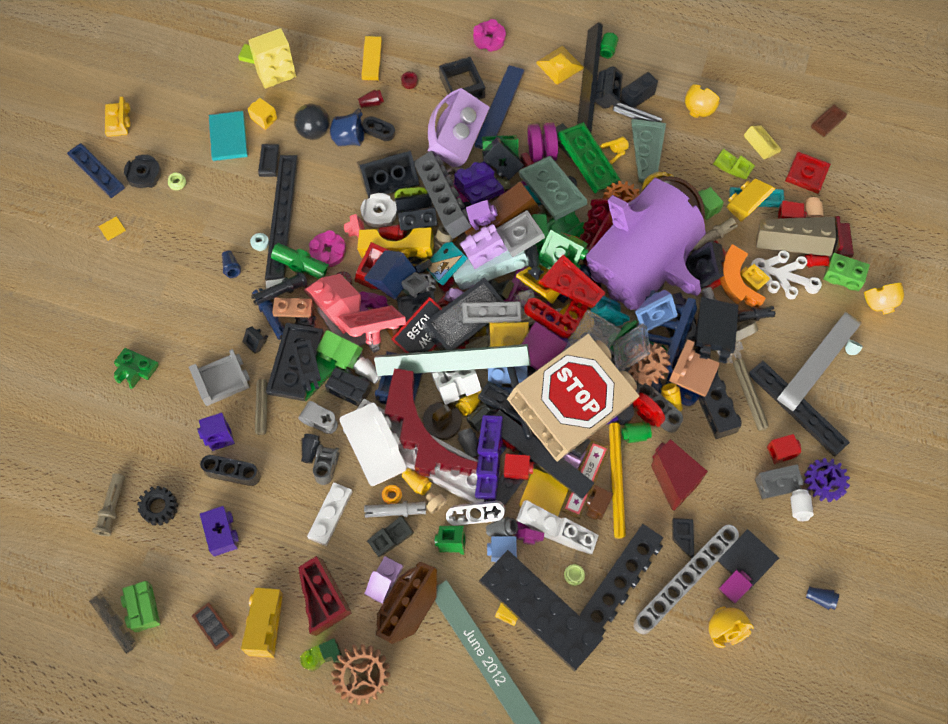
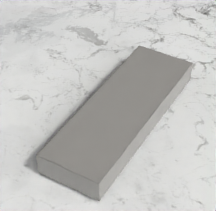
(491, 312)

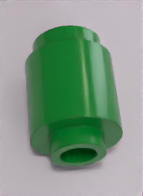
(608, 45)
(636, 432)

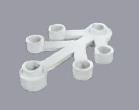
(783, 274)

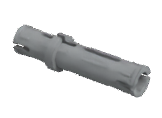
(395, 509)

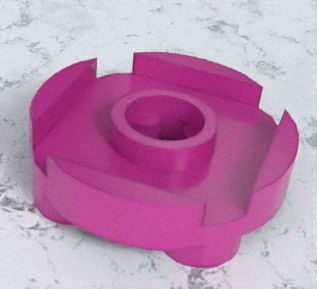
(492, 28)
(324, 240)

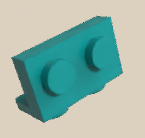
(610, 311)

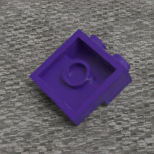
(477, 183)

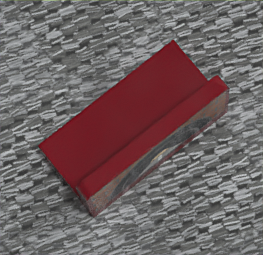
(843, 242)

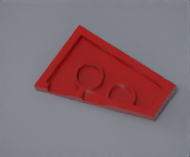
(572, 283)

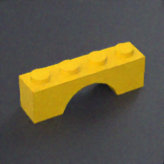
(417, 244)

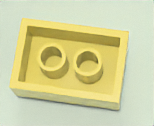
(272, 58)

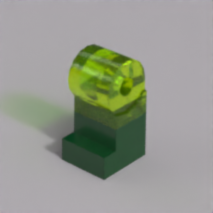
(320, 654)

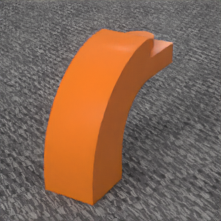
(732, 281)

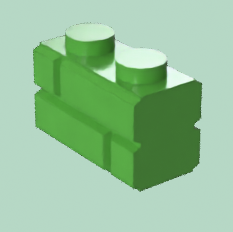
(140, 607)

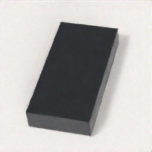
(269, 160)

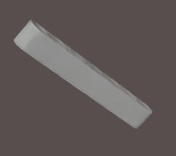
(819, 361)
(681, 587)

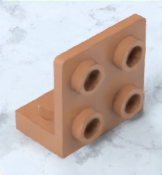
(694, 372)

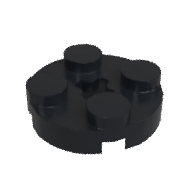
(144, 180)

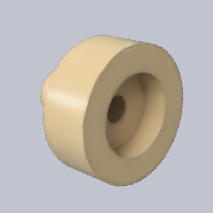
(435, 503)

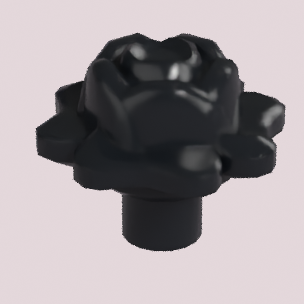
(306, 321)

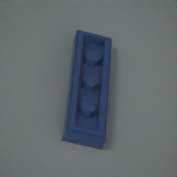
(96, 170)

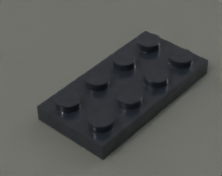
(285, 376)

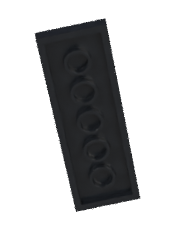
(541, 610)

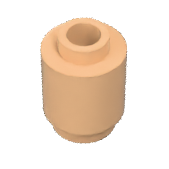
(813, 207)

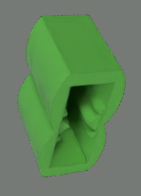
(339, 349)

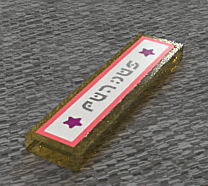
(590, 468)

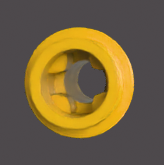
(672, 394)
(467, 404)
(417, 482)

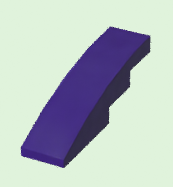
(489, 457)

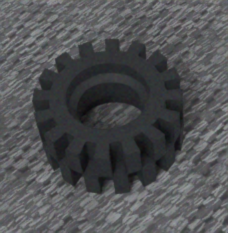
(149, 498)

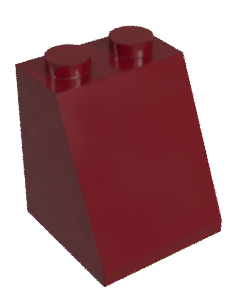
(676, 472)

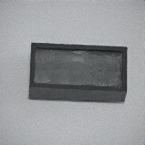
(447, 325)

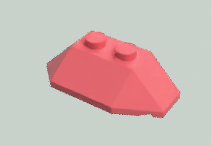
(334, 297)

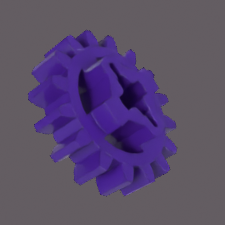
(834, 478)

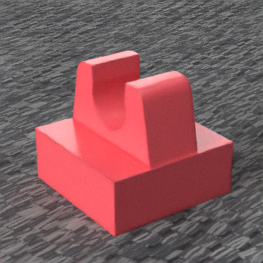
(354, 226)

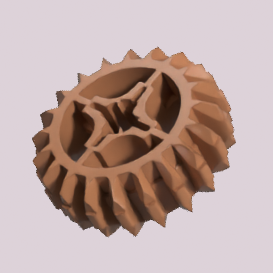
(356, 681)

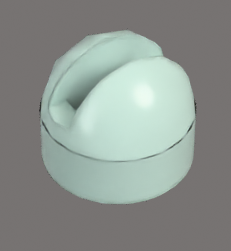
(853, 347)

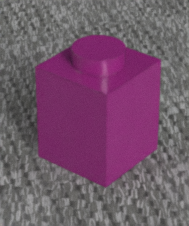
(736, 586)

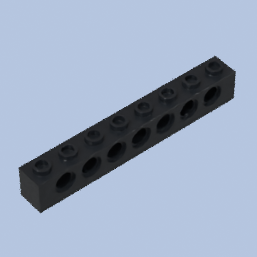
(719, 425)

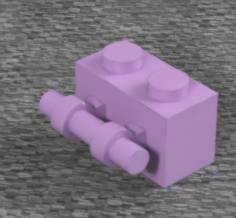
(483, 246)

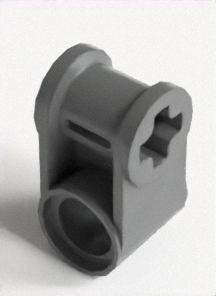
(325, 460)

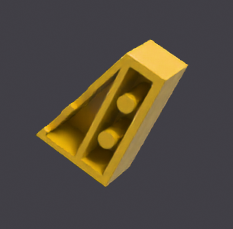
(262, 622)

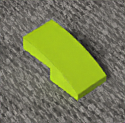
(735, 166)

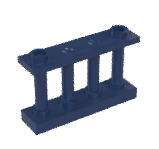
(681, 330)

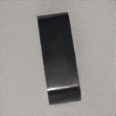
(223, 464)

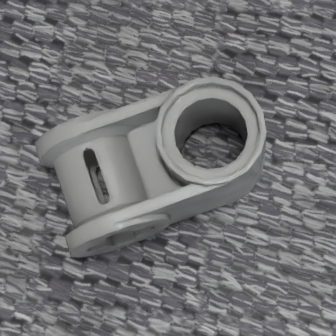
(316, 416)

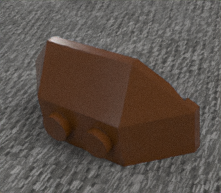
(407, 603)

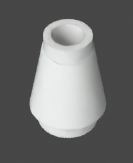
(367, 369)

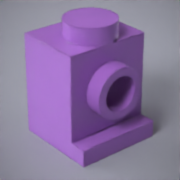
(481, 214)

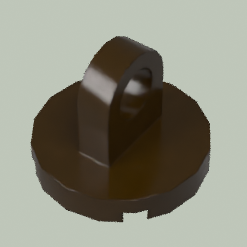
(442, 420)

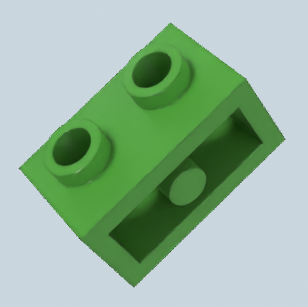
(846, 272)

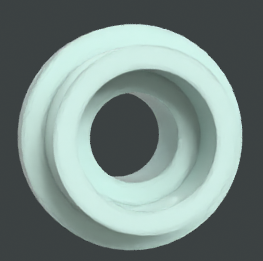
(260, 246)

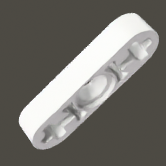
(470, 520)

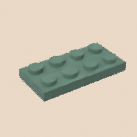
(553, 187)

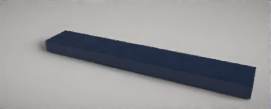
(500, 104)

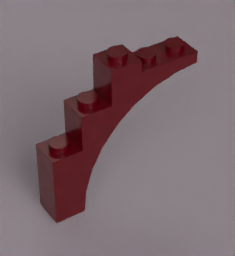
(413, 434)

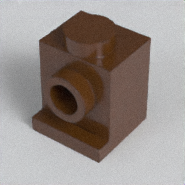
(598, 503)

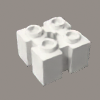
(455, 383)

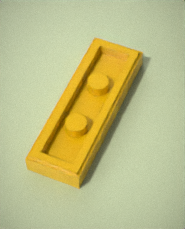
(371, 58)

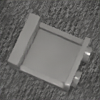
(220, 378)

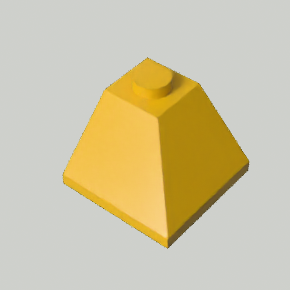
(559, 65)

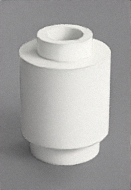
(801, 505)

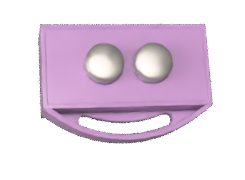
(456, 127)

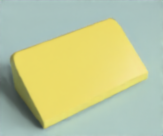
(762, 141)

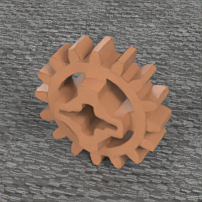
(649, 367)

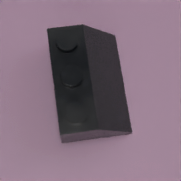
(388, 172)

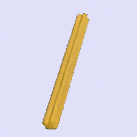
(617, 481)

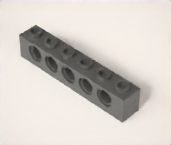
(443, 194)

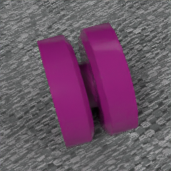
(542, 141)

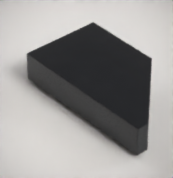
(684, 535)

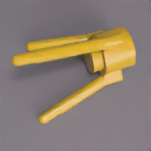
(617, 146)

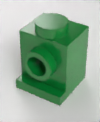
(451, 539)

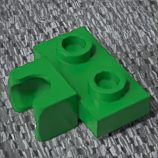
(133, 366)

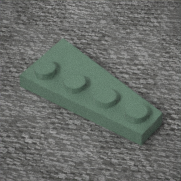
(648, 144)

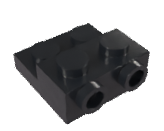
(706, 263)

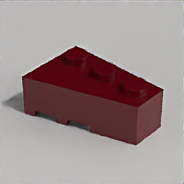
(322, 596)

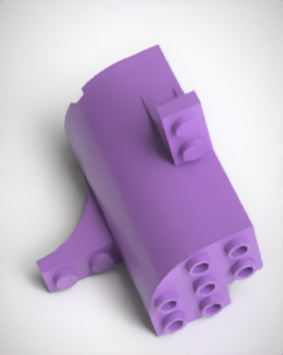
(647, 245)

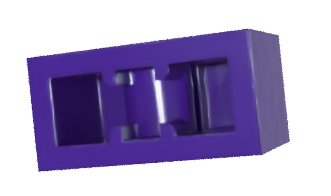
(211, 522)

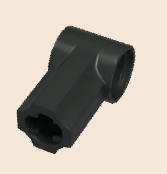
(475, 418)

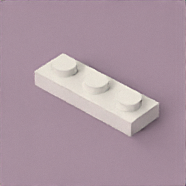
(329, 514)

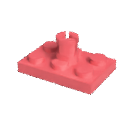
(371, 322)

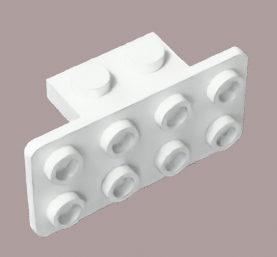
(373, 443)

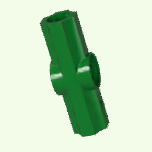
(299, 260)

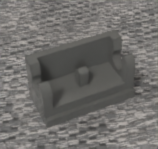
(779, 481)

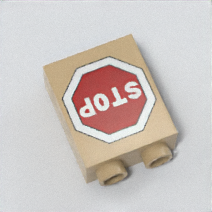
(573, 396)

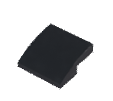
(750, 556)

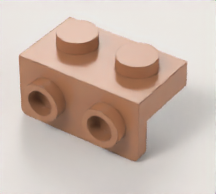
(293, 307)

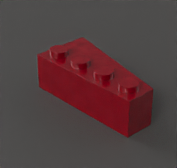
(598, 223)

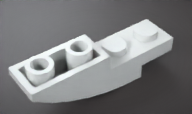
(557, 529)

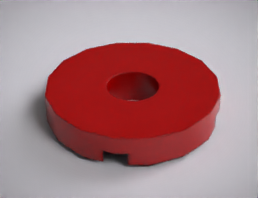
(649, 410)

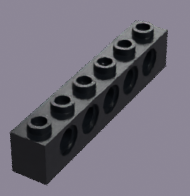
(644, 538)

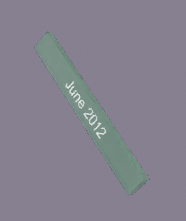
(484, 656)

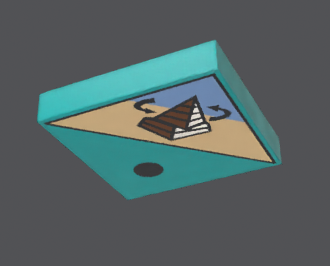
(446, 262)

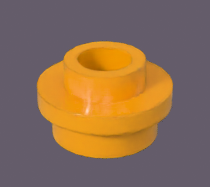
(391, 489)

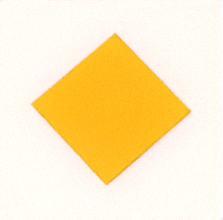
(112, 228)

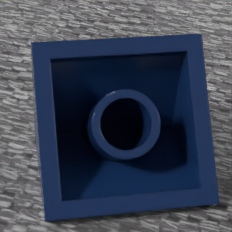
(390, 272)

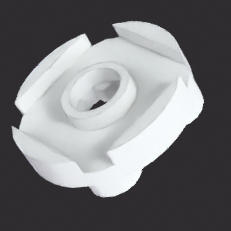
(376, 219)

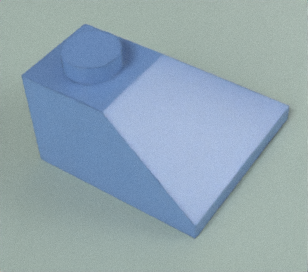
(656, 310)

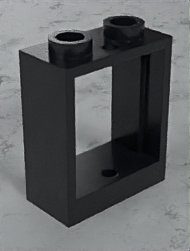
(458, 67)

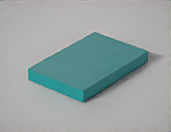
(228, 136)

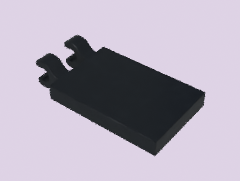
(716, 328)

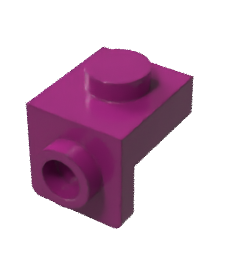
(527, 535)

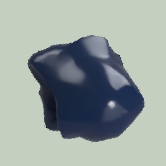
(347, 129)

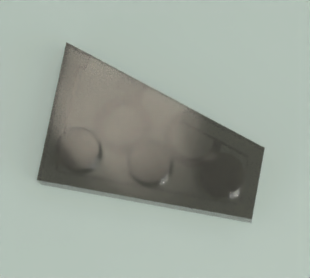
(113, 622)

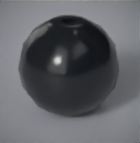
(311, 121)

